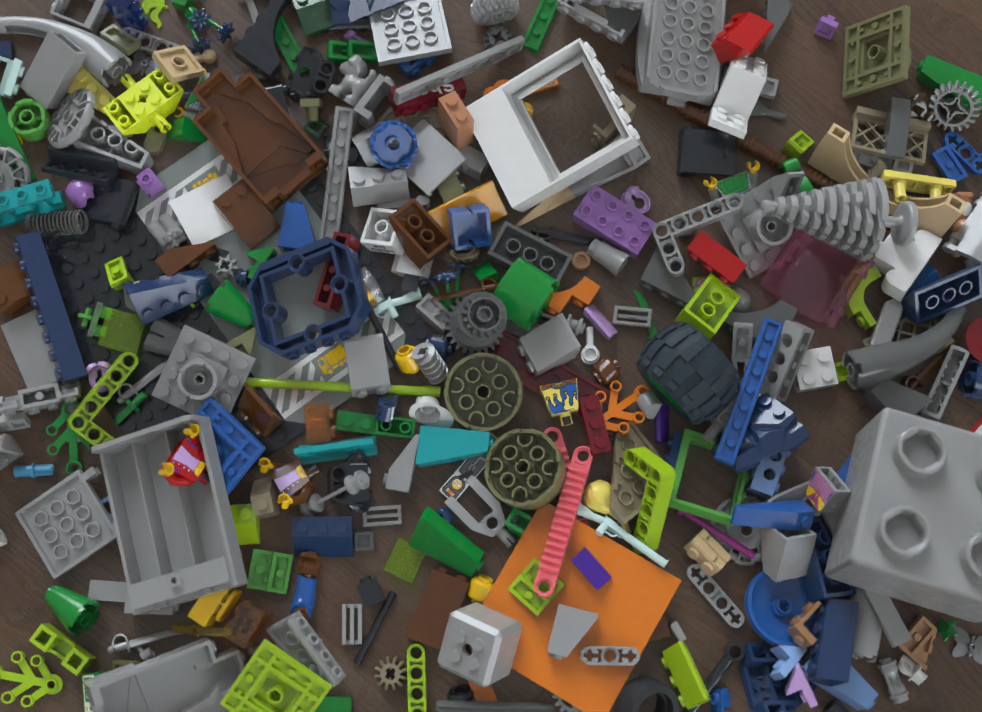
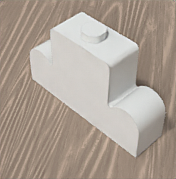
(904, 264)

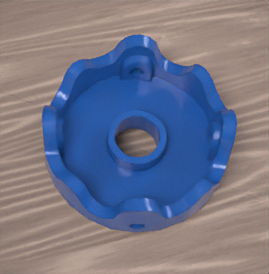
(405, 150)

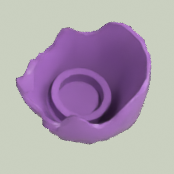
(78, 192)

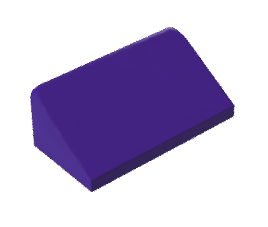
(661, 424)
(591, 568)

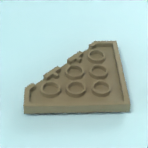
(626, 484)

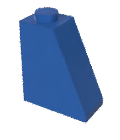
(295, 227)

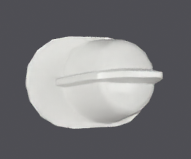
(430, 413)

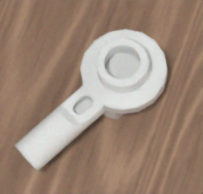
(590, 353)

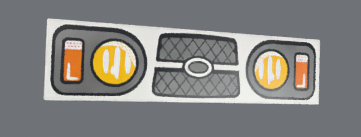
(456, 487)

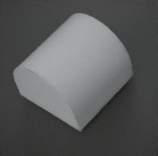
(649, 404)

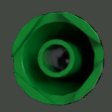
(230, 306)
(72, 609)

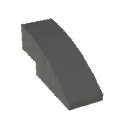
(896, 128)

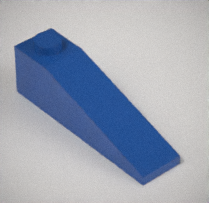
(775, 515)

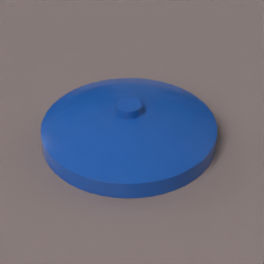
(773, 605)

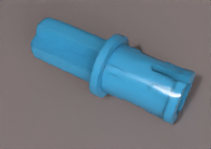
(33, 470)

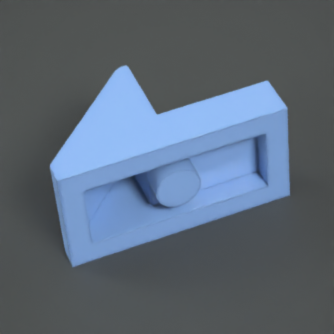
(788, 658)

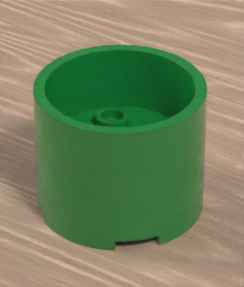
(525, 292)

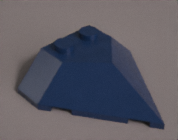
(761, 689)

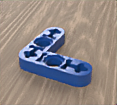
(974, 157)

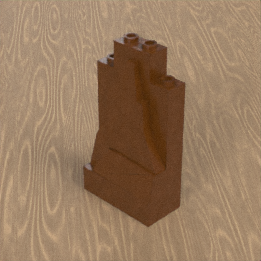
(257, 137)

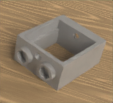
(93, 20)

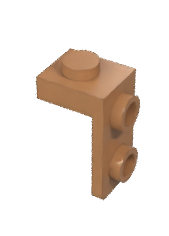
(798, 631)

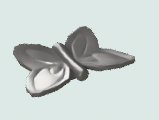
(141, 64)
(967, 645)

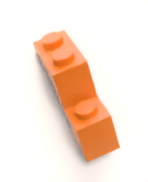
(582, 294)

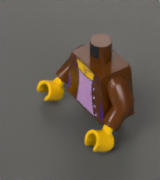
(291, 480)

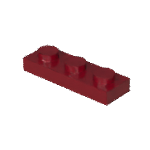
(594, 424)

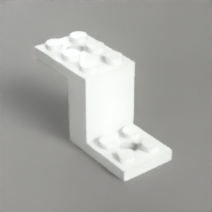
(738, 95)

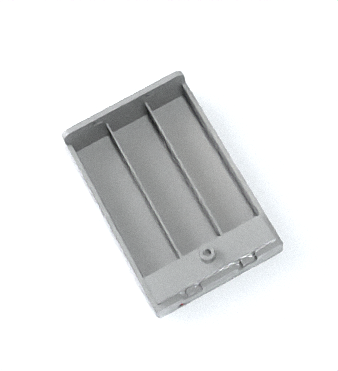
(170, 537)

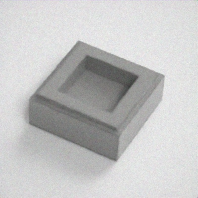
(677, 631)

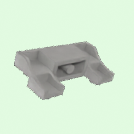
(40, 397)

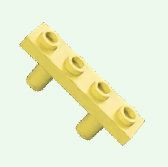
(924, 184)

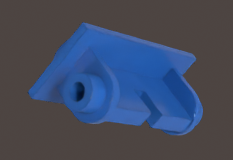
(719, 699)

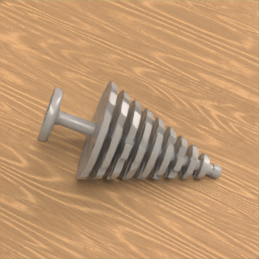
(848, 216)

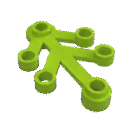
(29, 679)

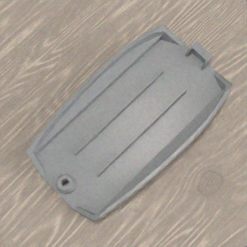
(676, 49)

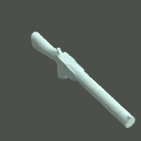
(389, 305)
(612, 526)

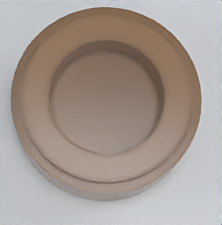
(580, 261)

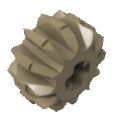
(383, 673)

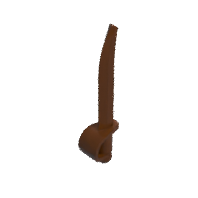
(487, 285)
(917, 380)

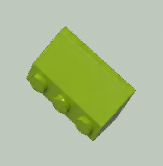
(246, 524)
(685, 675)

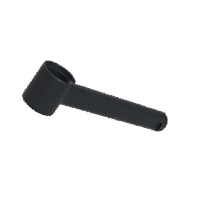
(720, 669)

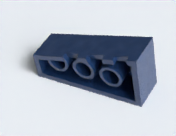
(167, 294)
(817, 583)

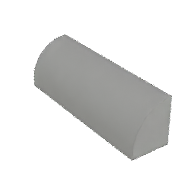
(945, 383)

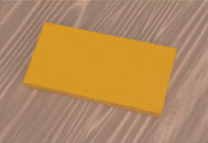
(484, 194)

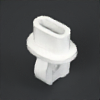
(912, 670)

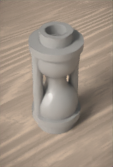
(896, 689)

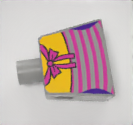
(826, 490)

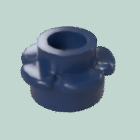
(241, 278)

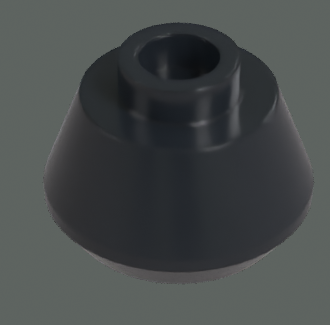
(461, 693)

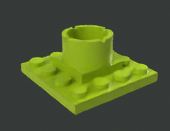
(275, 684)

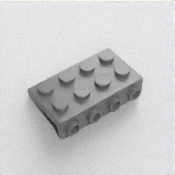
(301, 642)

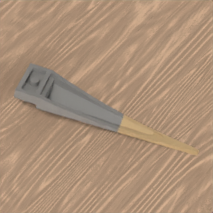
(610, 171)

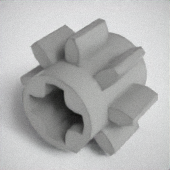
(222, 269)

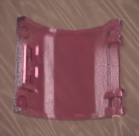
(815, 278)

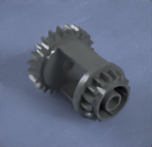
(476, 322)

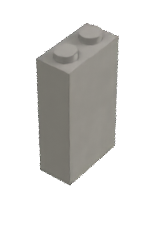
(53, 70)

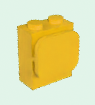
(214, 607)

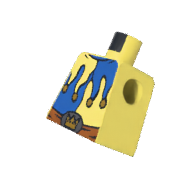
(561, 399)

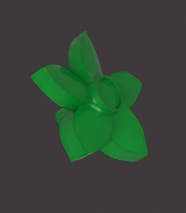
(947, 629)

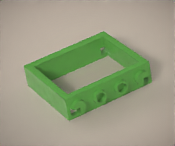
(738, 495)

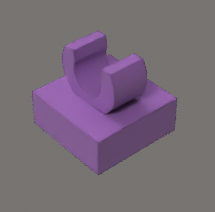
(826, 27)

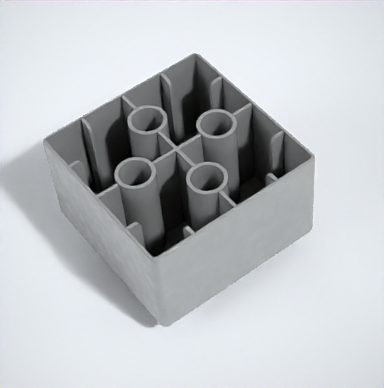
(913, 515)

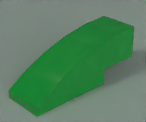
(341, 51)

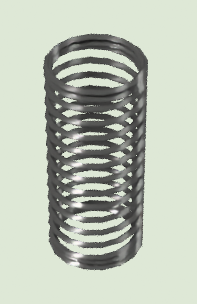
(75, 226)

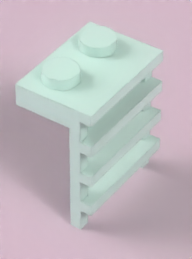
(9, 84)

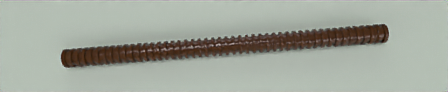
(747, 143)

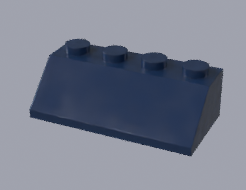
(943, 295)
(835, 641)

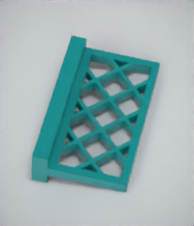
(336, 450)

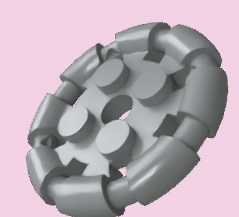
(71, 118)
(8, 175)
(751, 541)

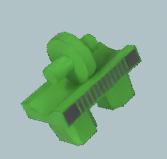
(94, 329)

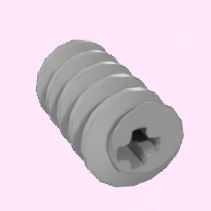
(430, 363)

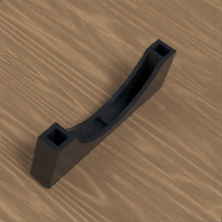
(258, 44)

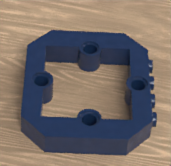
(264, 302)

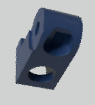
(386, 407)

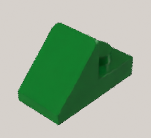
(259, 256)

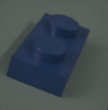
(673, 445)

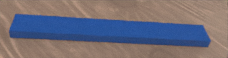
(748, 391)

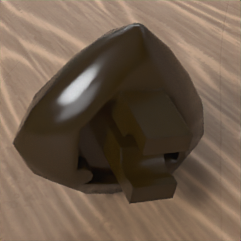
(920, 107)

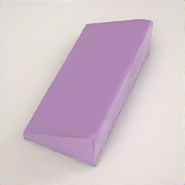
(600, 322)

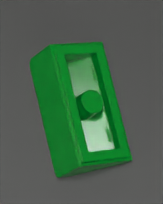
(335, 703)

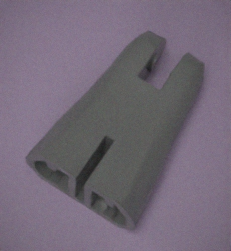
(163, 338)

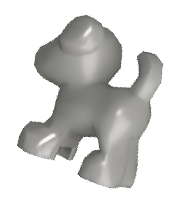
(354, 71)

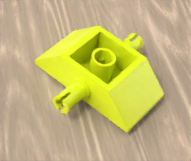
(144, 103)

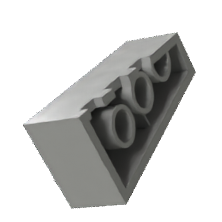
(105, 141)

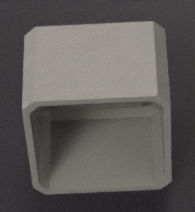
(493, 642)

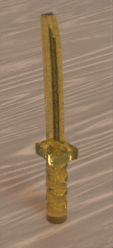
(196, 630)

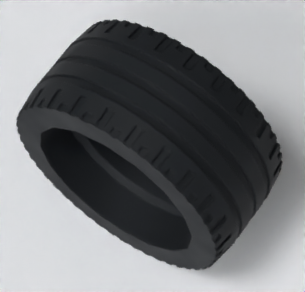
(639, 689)

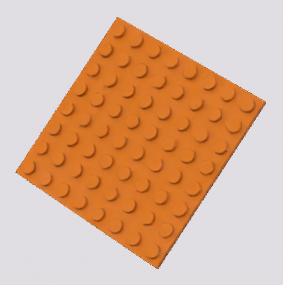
(625, 606)

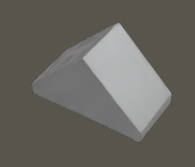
(787, 184)

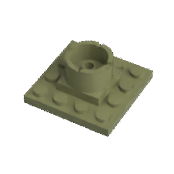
(877, 52)

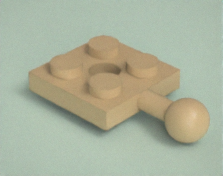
(188, 64)

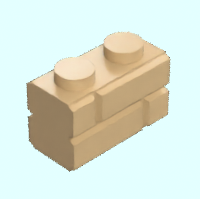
(707, 552)

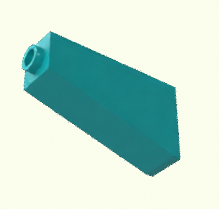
(448, 445)

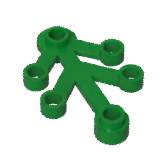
(68, 434)

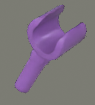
(350, 34)

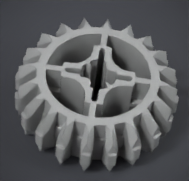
(493, 11)
(961, 108)

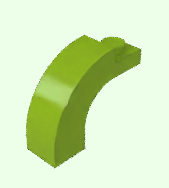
(856, 303)

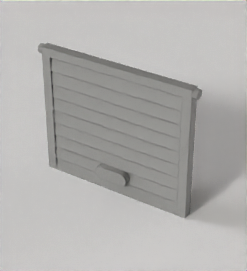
(434, 159)

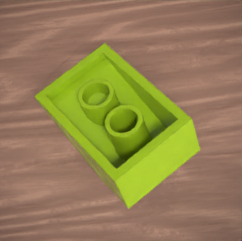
(709, 306)

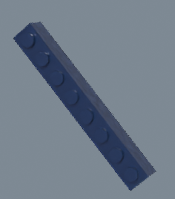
(50, 308)

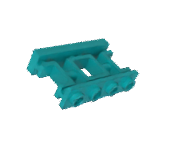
(29, 199)

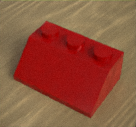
(740, 36)
(715, 258)

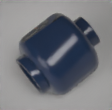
(441, 345)

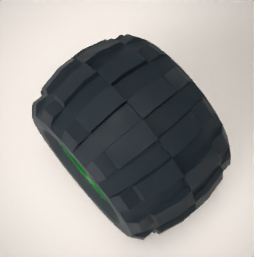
(688, 372)

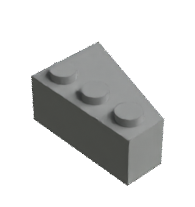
(377, 185)

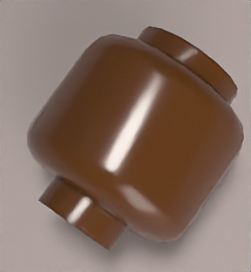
(606, 371)

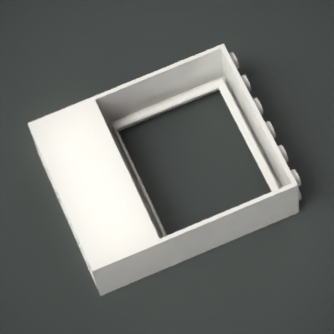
(515, 144)

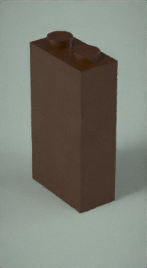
(440, 598)

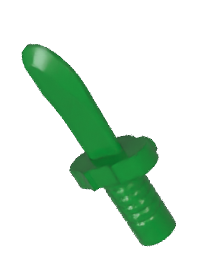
(132, 405)

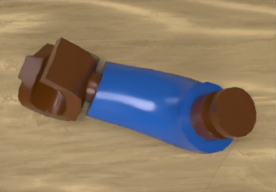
(305, 590)

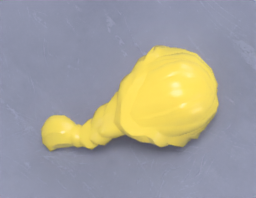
(597, 499)

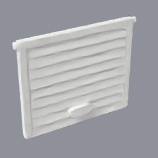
(198, 212)

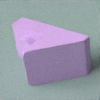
(798, 681)

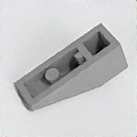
(402, 470)

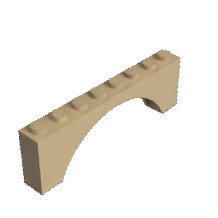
(837, 160)

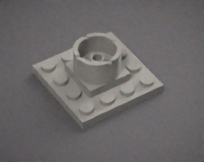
(755, 234)
(219, 364)

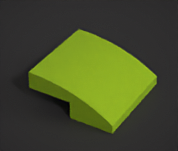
(524, 588)

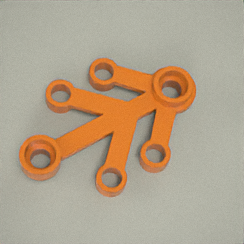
(615, 409)

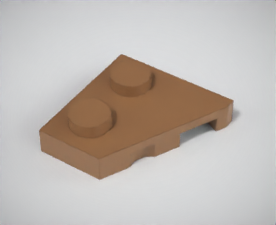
(921, 644)

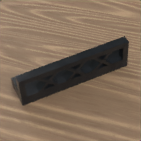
(82, 163)

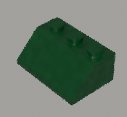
(313, 15)

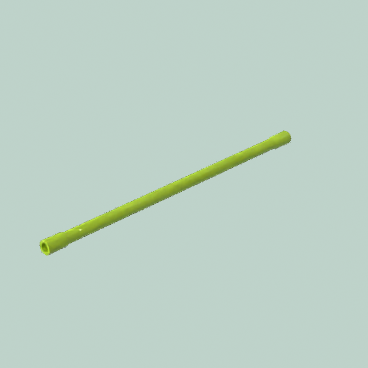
(336, 386)

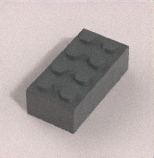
(515, 243)

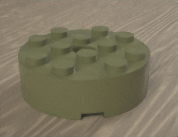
(463, 394)
(544, 472)

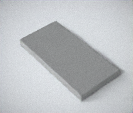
(29, 350)

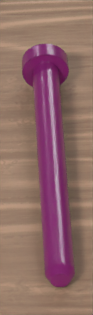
(718, 533)

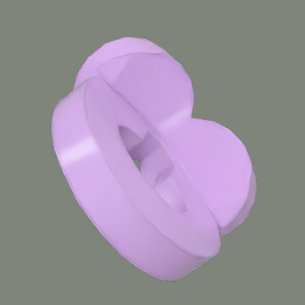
(634, 190)
(92, 370)

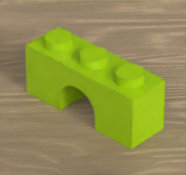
(56, 642)

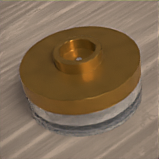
(373, 289)

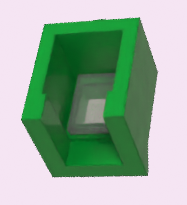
(517, 522)

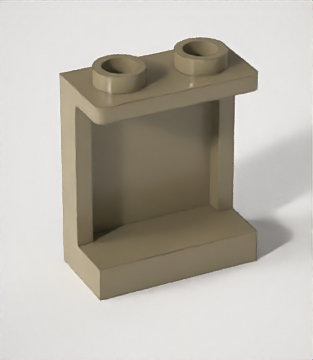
(601, 137)

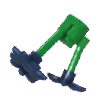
(198, 19)
(446, 278)

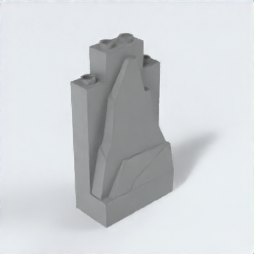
(176, 681)

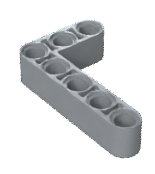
(691, 225)

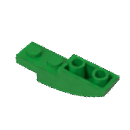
(369, 425)

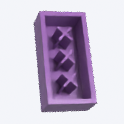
(613, 221)

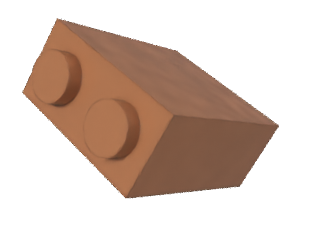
(455, 120)

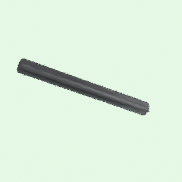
(488, 706)

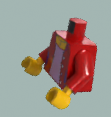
(186, 461)

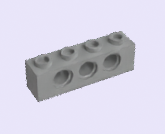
(793, 354)

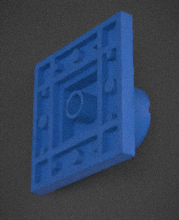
(234, 443)

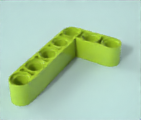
(99, 401)
(656, 496)
(420, 683)

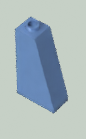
(855, 693)

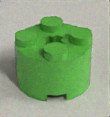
(29, 120)

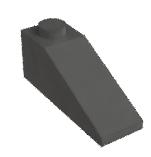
(775, 12)

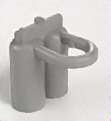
(166, 232)

